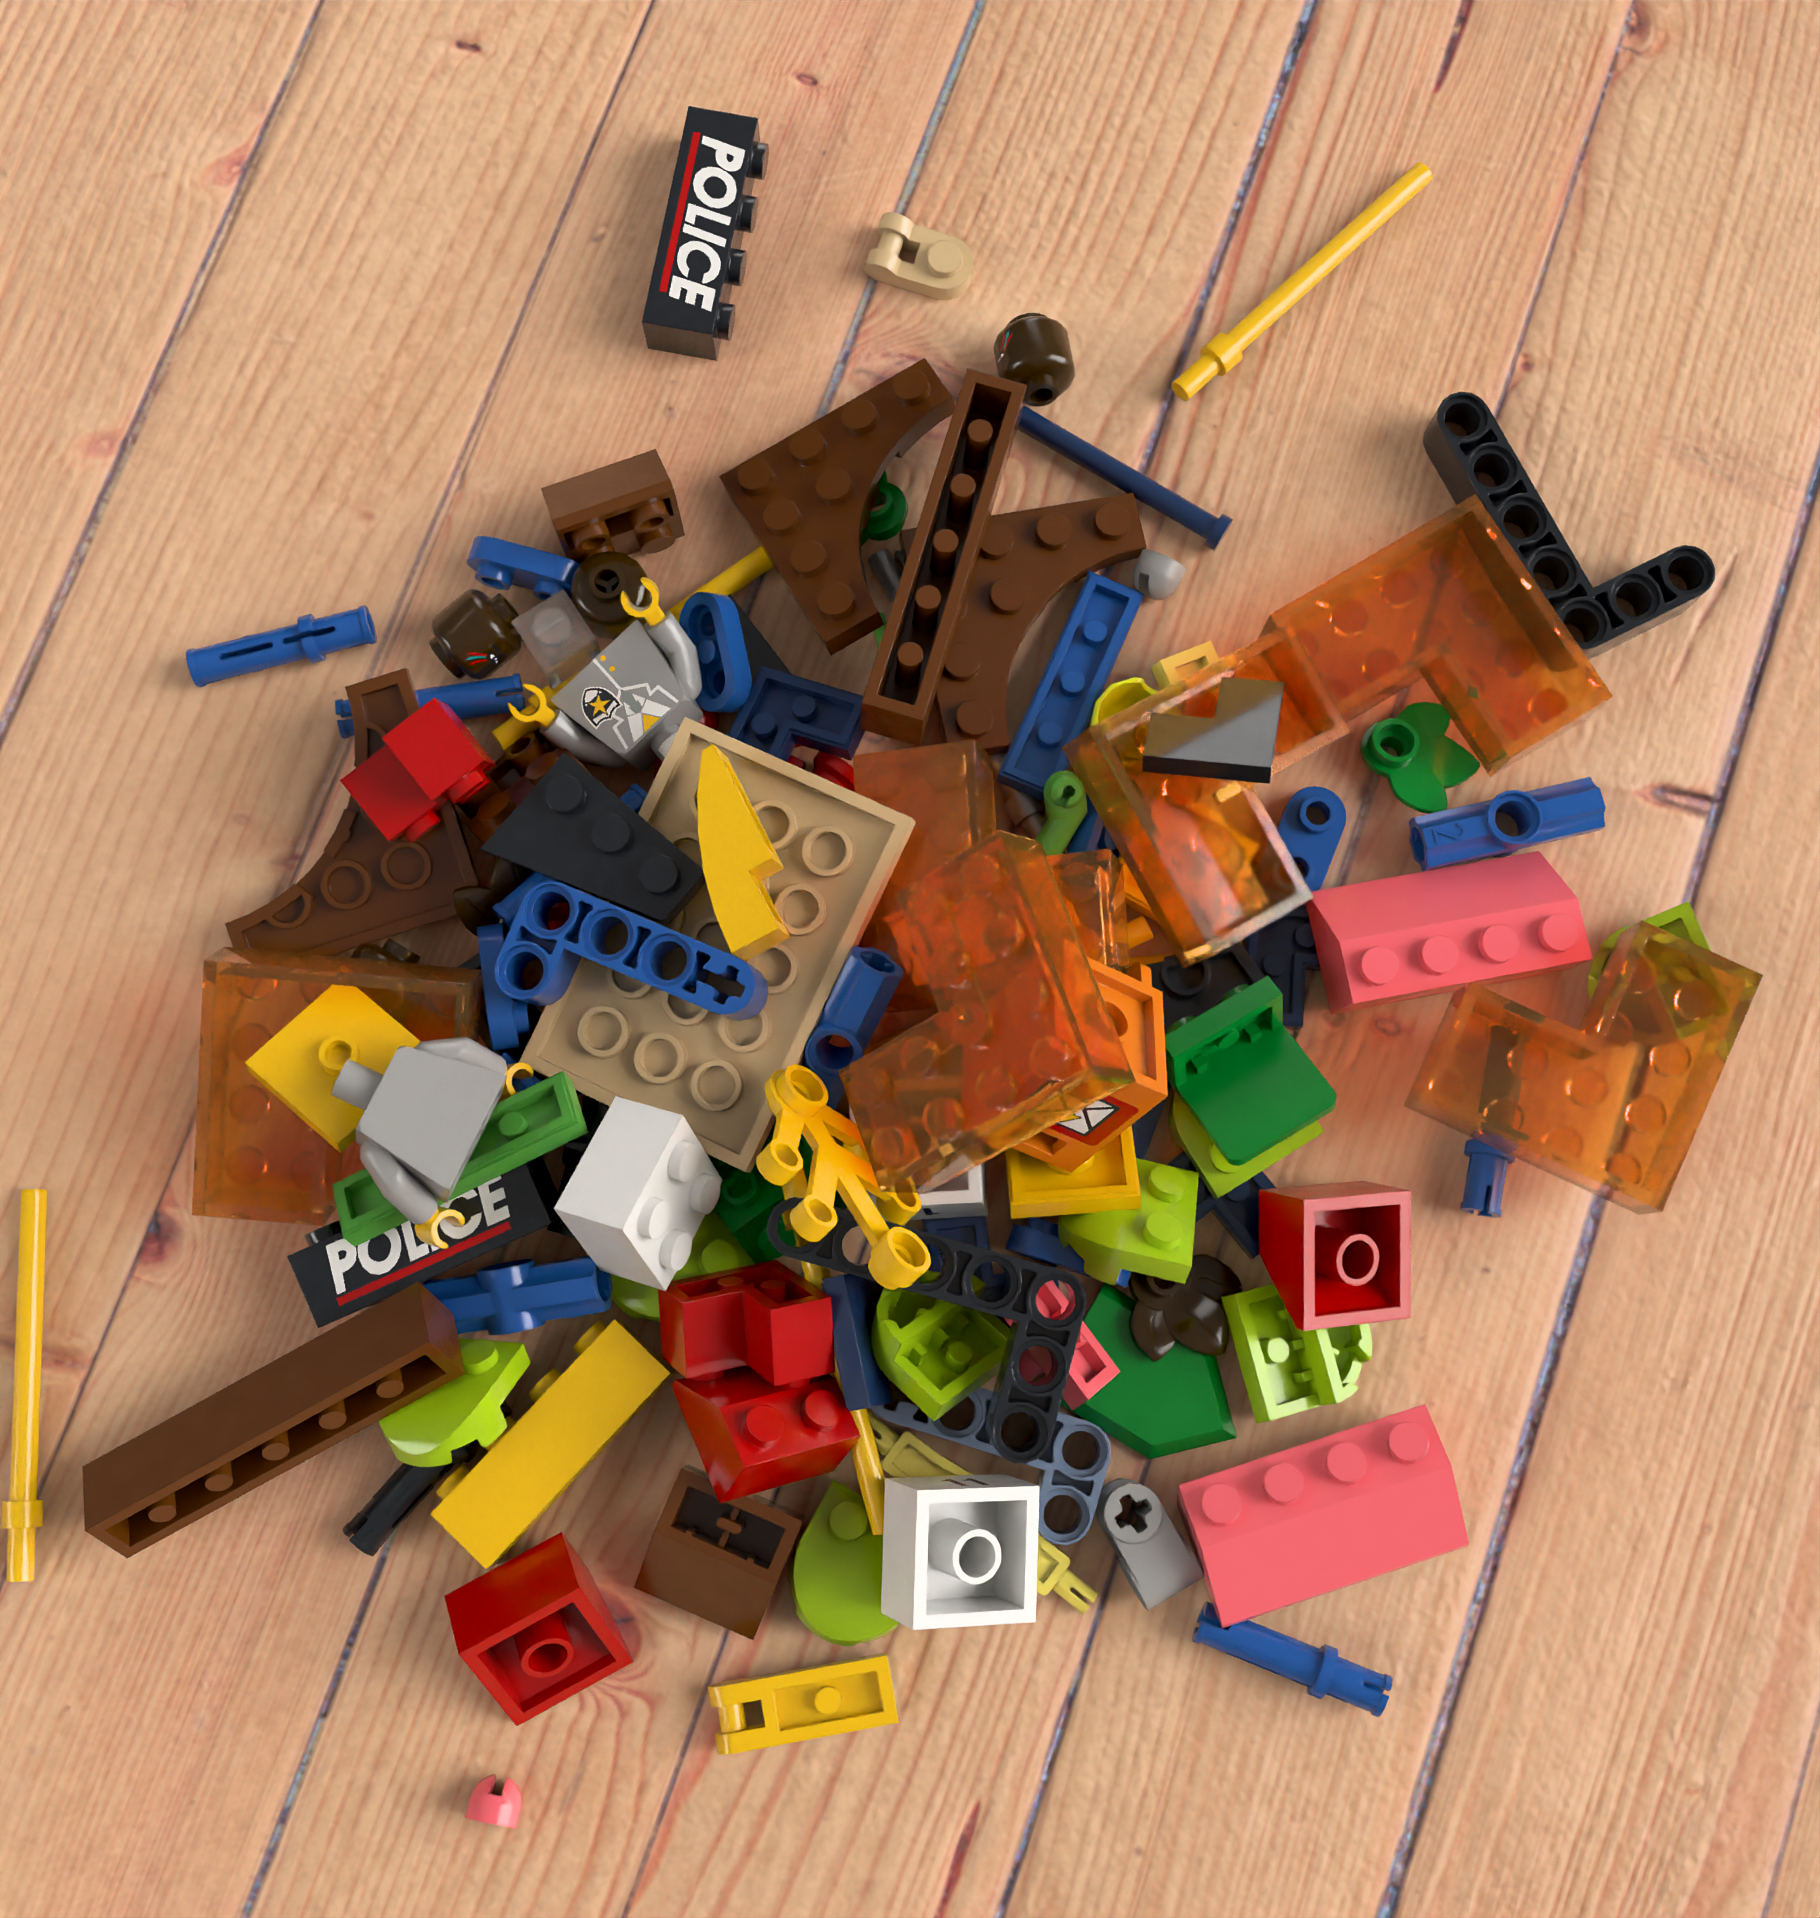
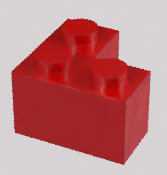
(419, 771)
(748, 1317)

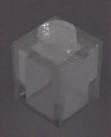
(557, 638)

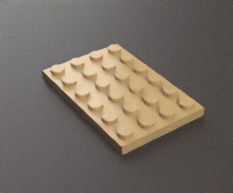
(678, 1057)

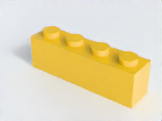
(552, 1442)

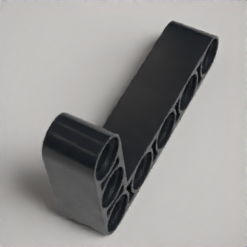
(1544, 548)
(1016, 1303)

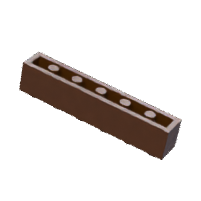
(942, 558)
(271, 1420)

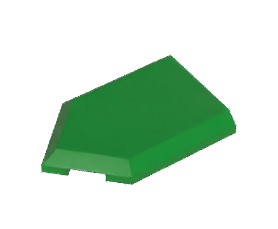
(1153, 1404)

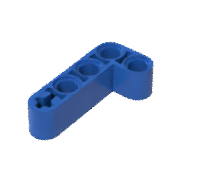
(640, 958)

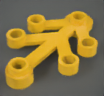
(800, 1107)

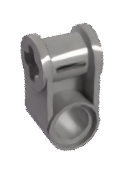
(1149, 1550)

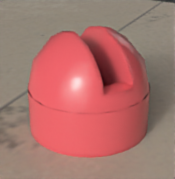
(495, 1808)

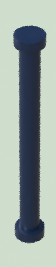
(1125, 478)

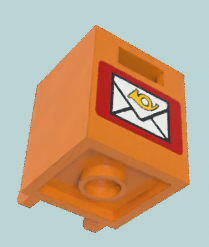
(1139, 1022)

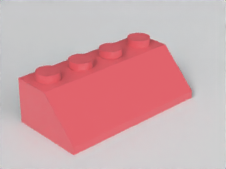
(1444, 930)
(1323, 1515)

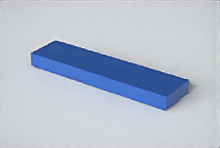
(1070, 683)

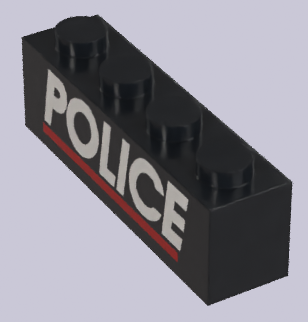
(703, 234)
(349, 1278)

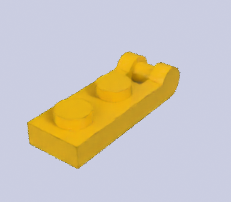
(805, 1703)

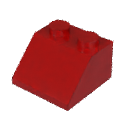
(1338, 1252)
(765, 1434)
(536, 1629)

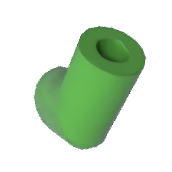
(1065, 810)

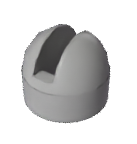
(1157, 575)

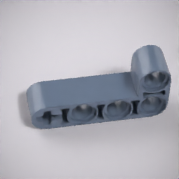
(1055, 1474)

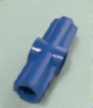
(1540, 817)
(851, 1012)
(523, 1294)

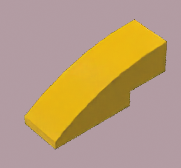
(736, 859)

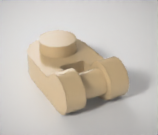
(941, 265)

